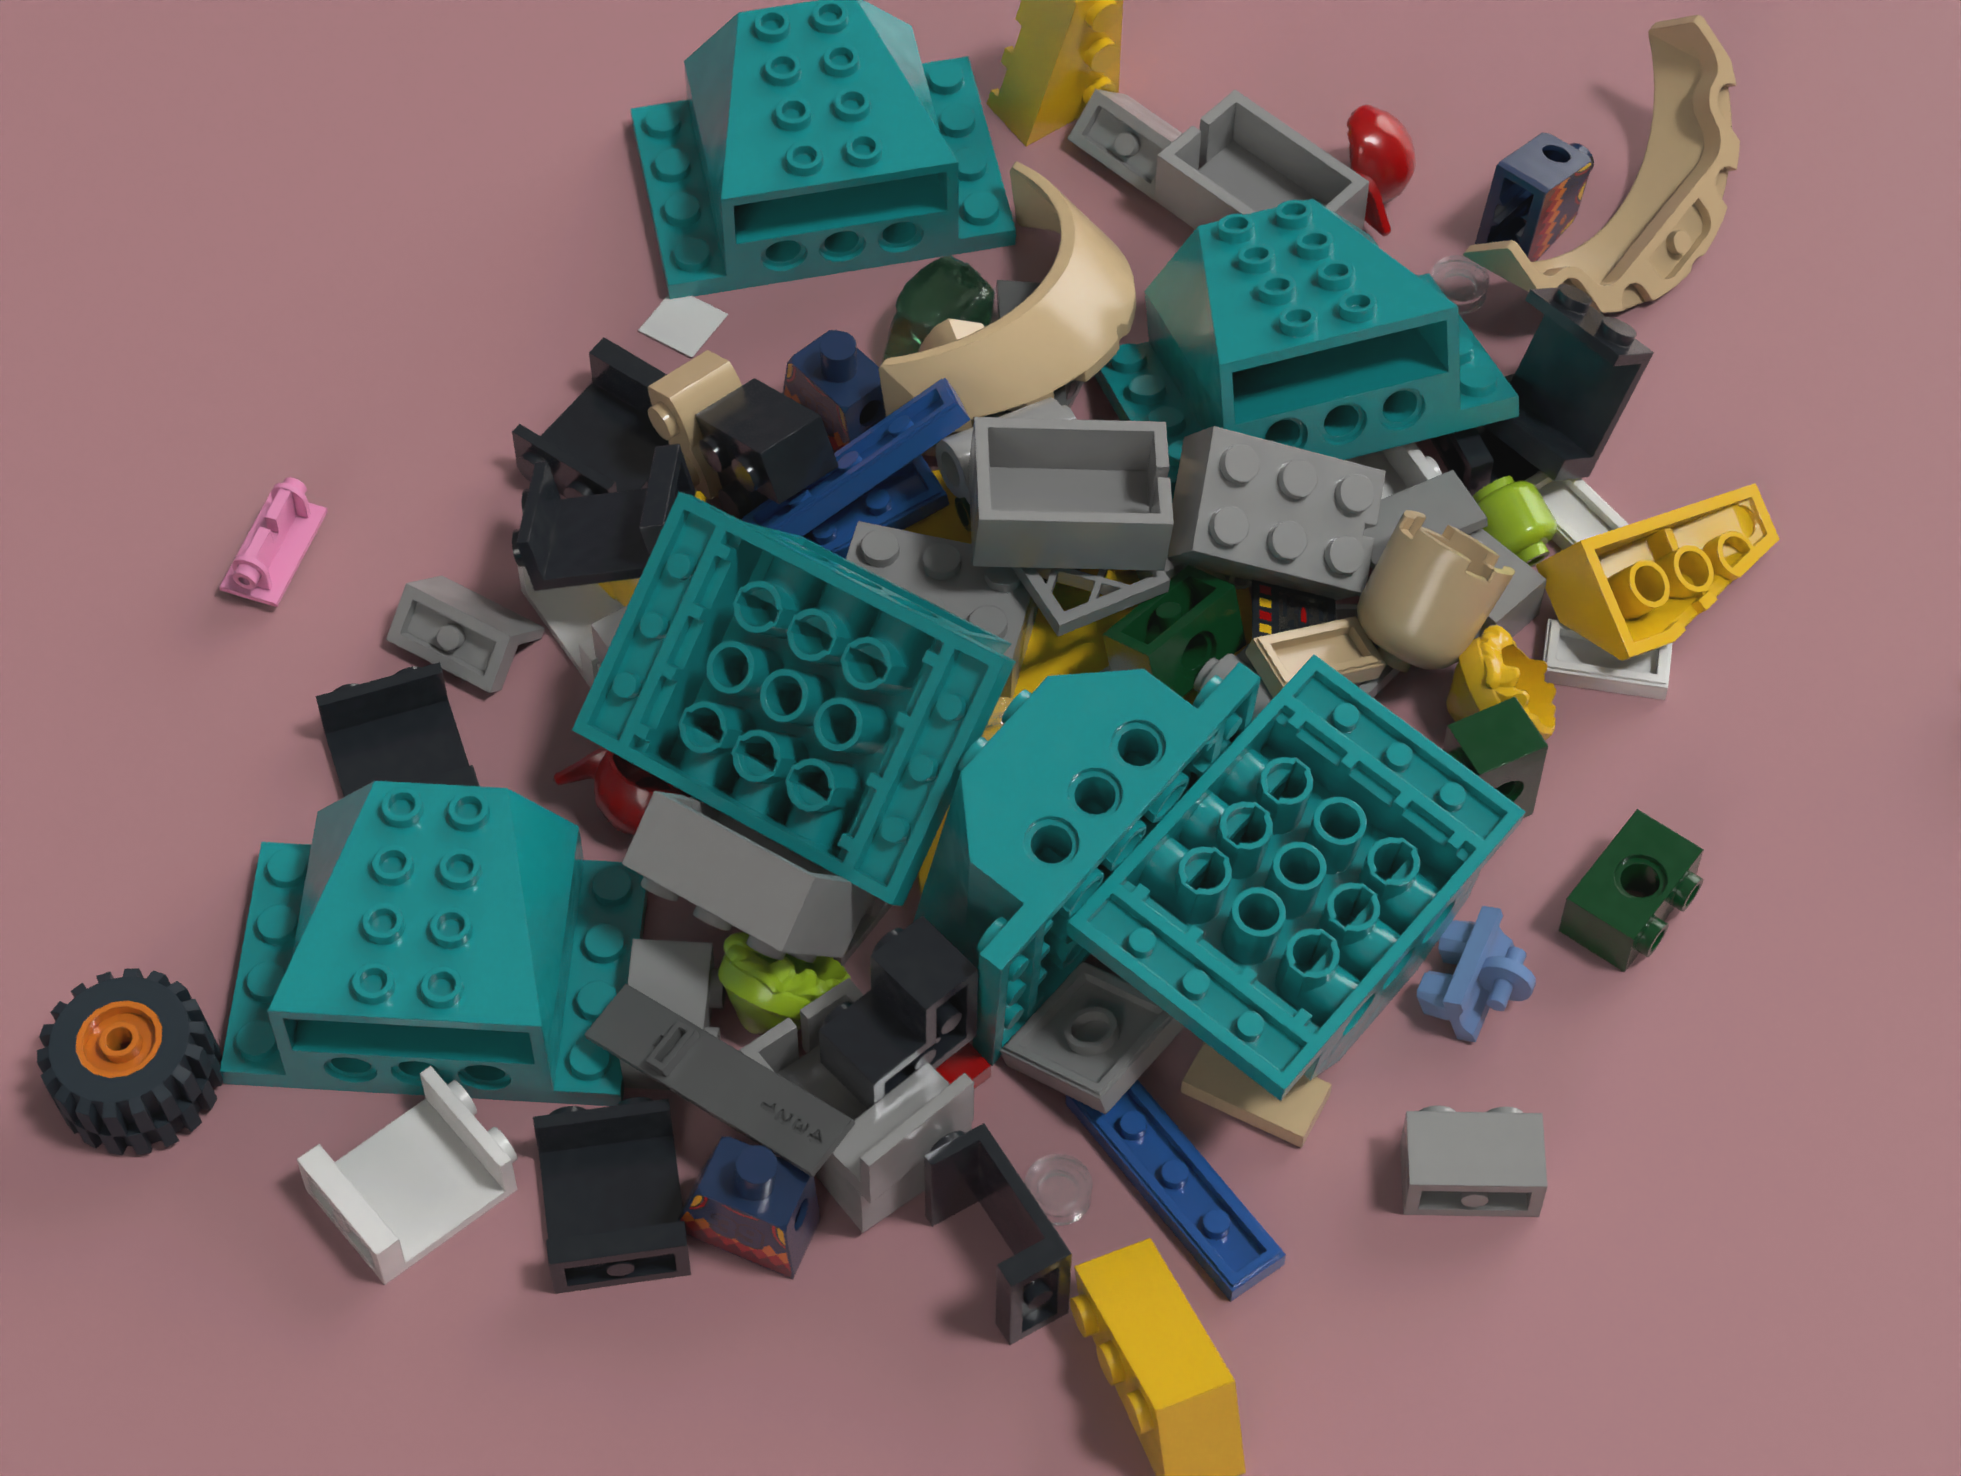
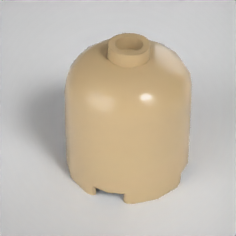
(1429, 594)

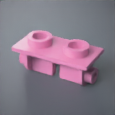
(275, 545)

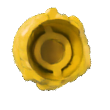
(1496, 671)

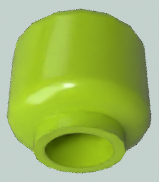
(1517, 518)

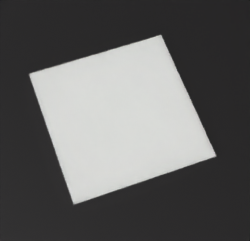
(683, 323)

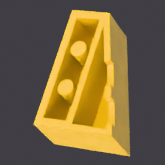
(1058, 64)
(1160, 1362)

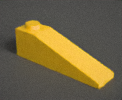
(1654, 576)

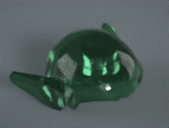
(931, 296)

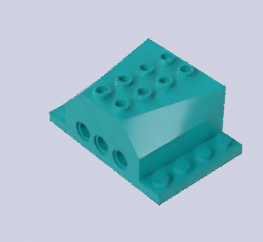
(817, 153)
(1303, 340)
(796, 694)
(1055, 813)
(1298, 880)
(435, 938)

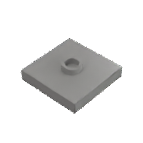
(1091, 1038)

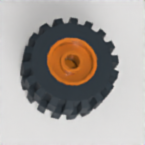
(130, 1061)

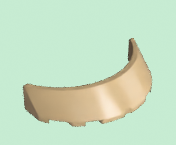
(1677, 192)
(1050, 338)

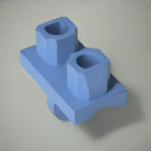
(1485, 976)

